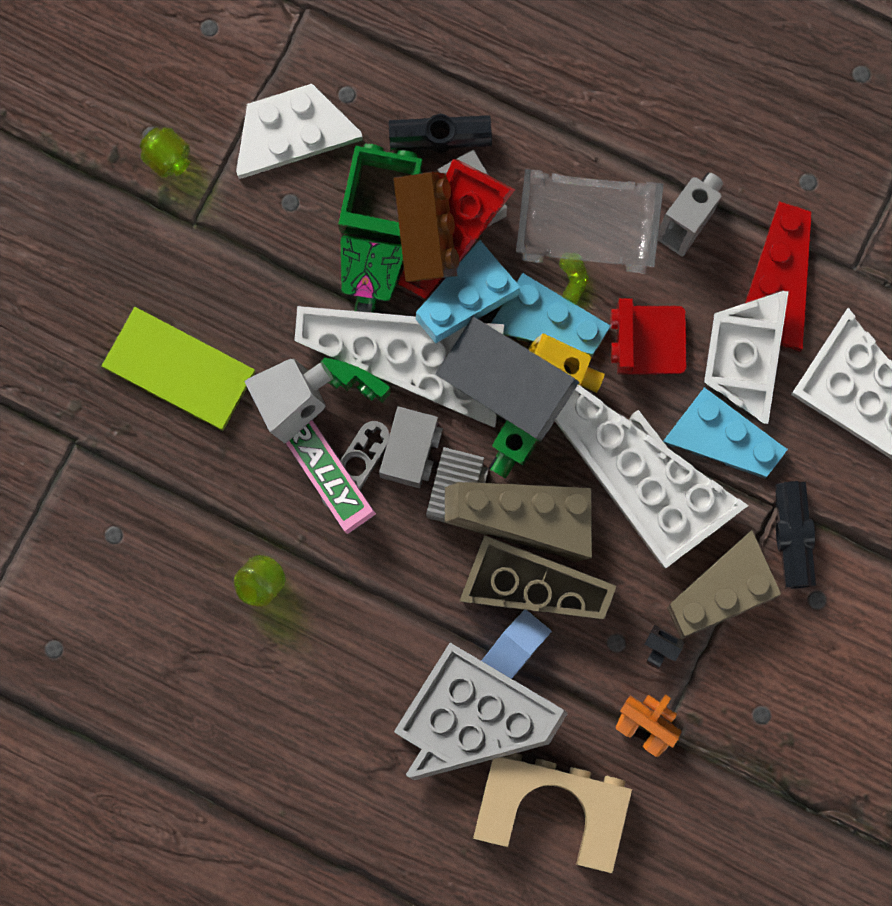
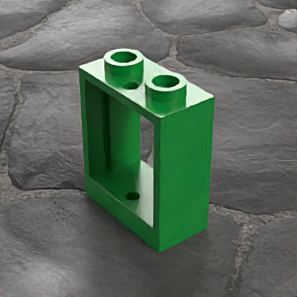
(369, 226)

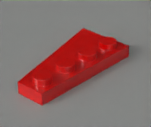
(473, 204)
(785, 268)

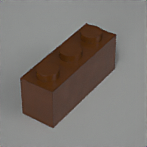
(426, 226)

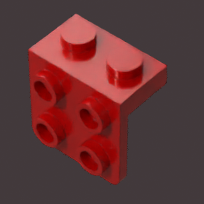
(648, 338)

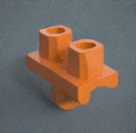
(637, 714)

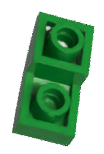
(347, 374)

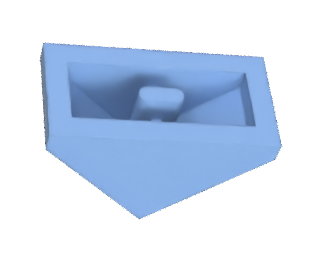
(517, 644)

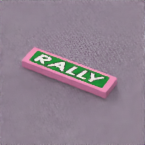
(330, 477)

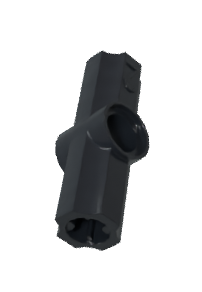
(463, 133)
(795, 535)

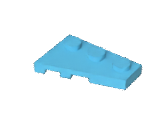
(476, 291)
(546, 312)
(722, 434)

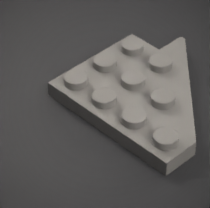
(473, 716)

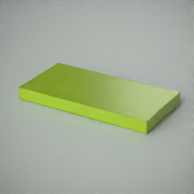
(178, 368)

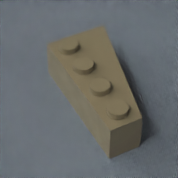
(530, 515)
(529, 582)

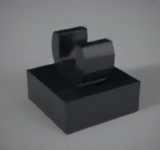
(663, 646)

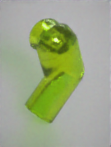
(577, 277)

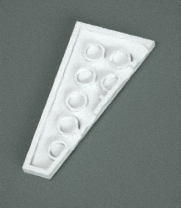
(391, 350)
(852, 384)

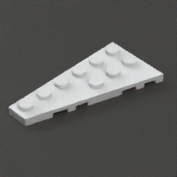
(652, 486)

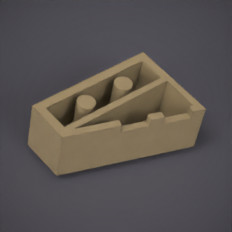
(725, 590)

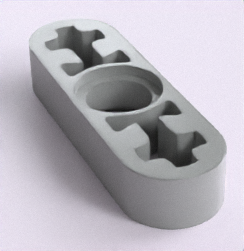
(376, 449)

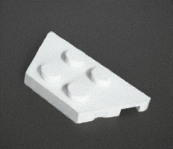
(291, 129)
(747, 352)

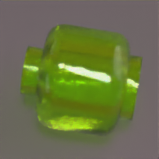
(165, 152)
(259, 581)

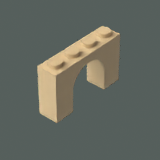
(602, 803)

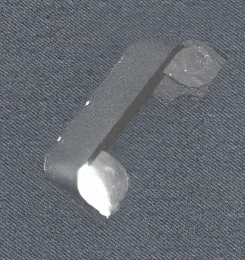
(589, 220)

